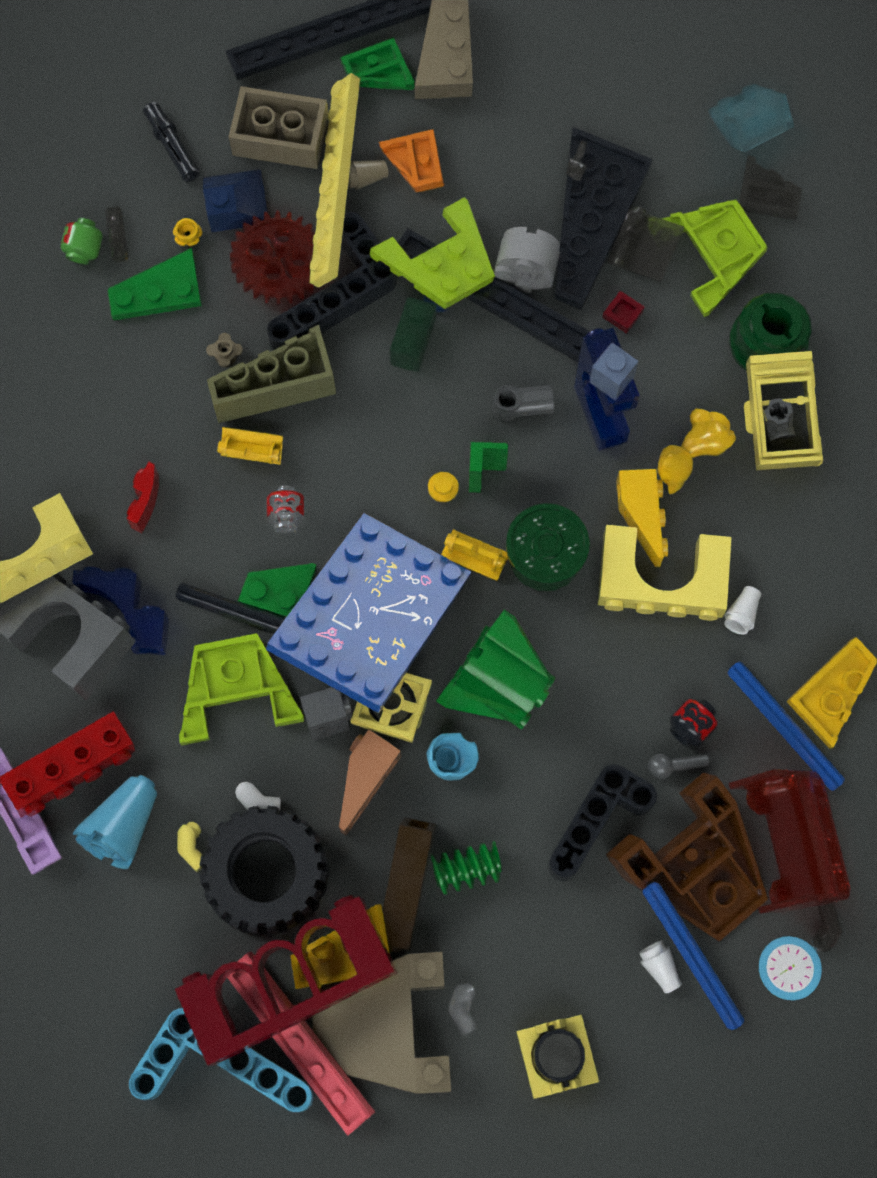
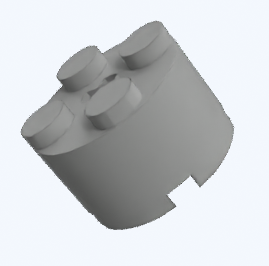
(527, 259)

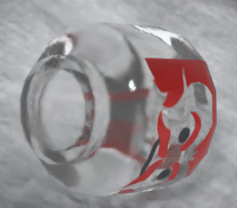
(286, 509)

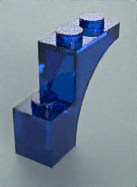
(123, 589)

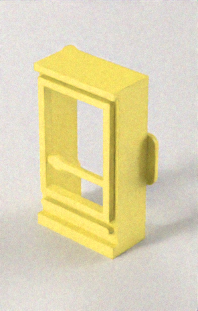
(778, 370)

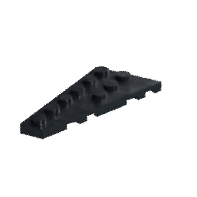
(595, 212)

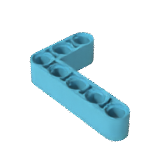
(182, 1042)

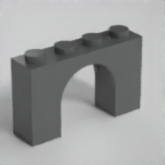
(100, 641)

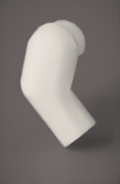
(251, 796)

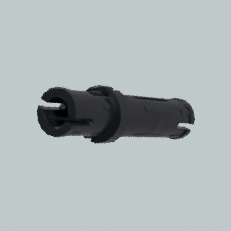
(165, 132)

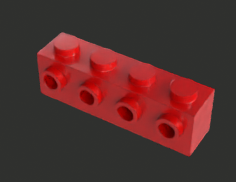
(67, 764)

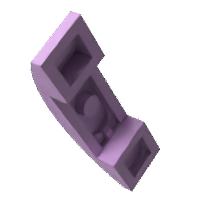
(29, 832)

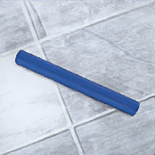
(785, 725)
(693, 956)

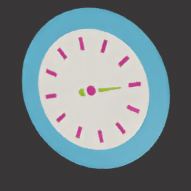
(790, 968)

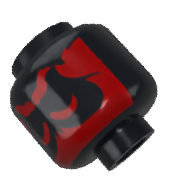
(693, 722)

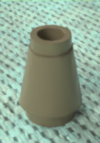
(366, 172)

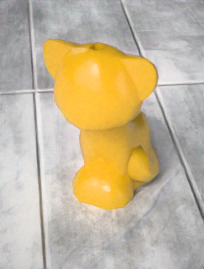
(708, 436)

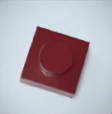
(623, 312)

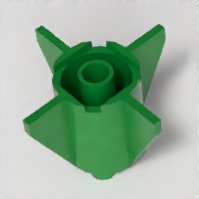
(499, 675)

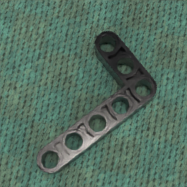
(339, 291)

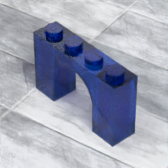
(601, 411)

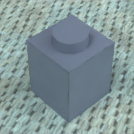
(613, 371)

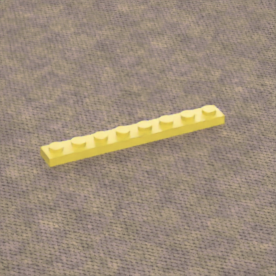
(334, 182)

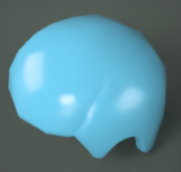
(452, 756)

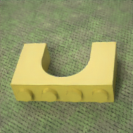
(56, 549)
(624, 588)

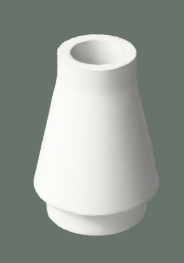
(742, 613)
(661, 966)

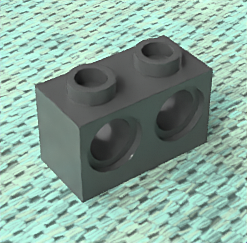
(326, 712)

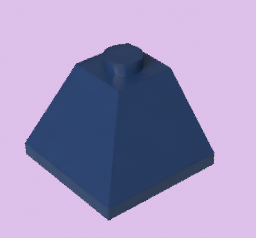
(234, 199)

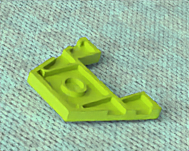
(726, 244)
(449, 269)
(232, 673)

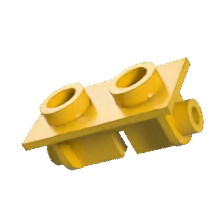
(251, 445)
(474, 554)

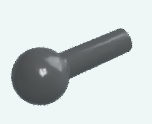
(661, 766)

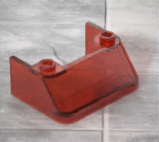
(801, 838)

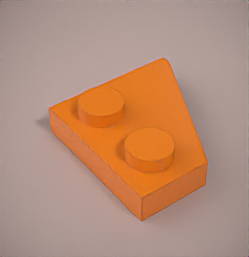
(416, 159)

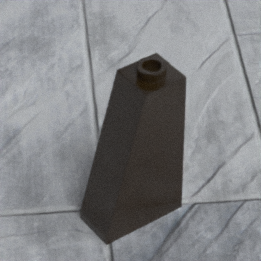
(407, 881)

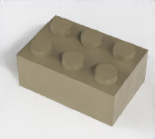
(278, 127)

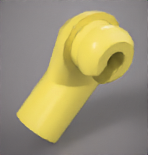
(187, 844)

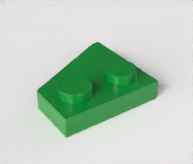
(379, 67)
(277, 588)

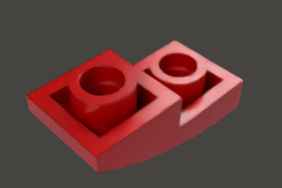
(146, 488)

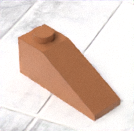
(368, 768)

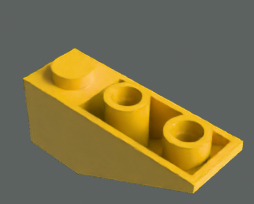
(639, 505)

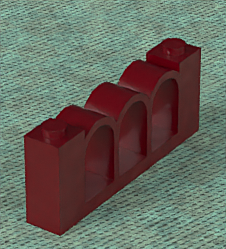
(209, 1016)

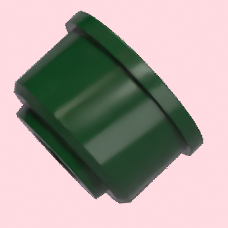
(770, 326)
(547, 546)

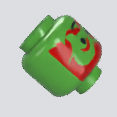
(81, 241)

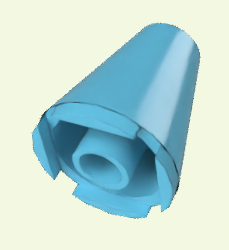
(119, 822)

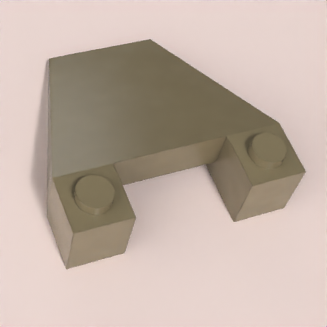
(375, 1033)

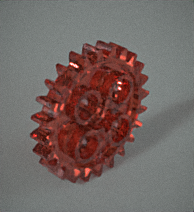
(254, 268)

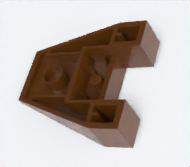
(705, 867)

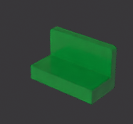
(485, 457)

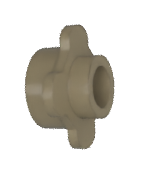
(226, 358)

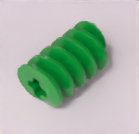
(467, 867)

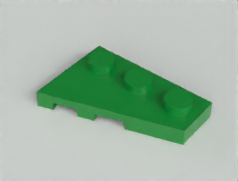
(158, 289)

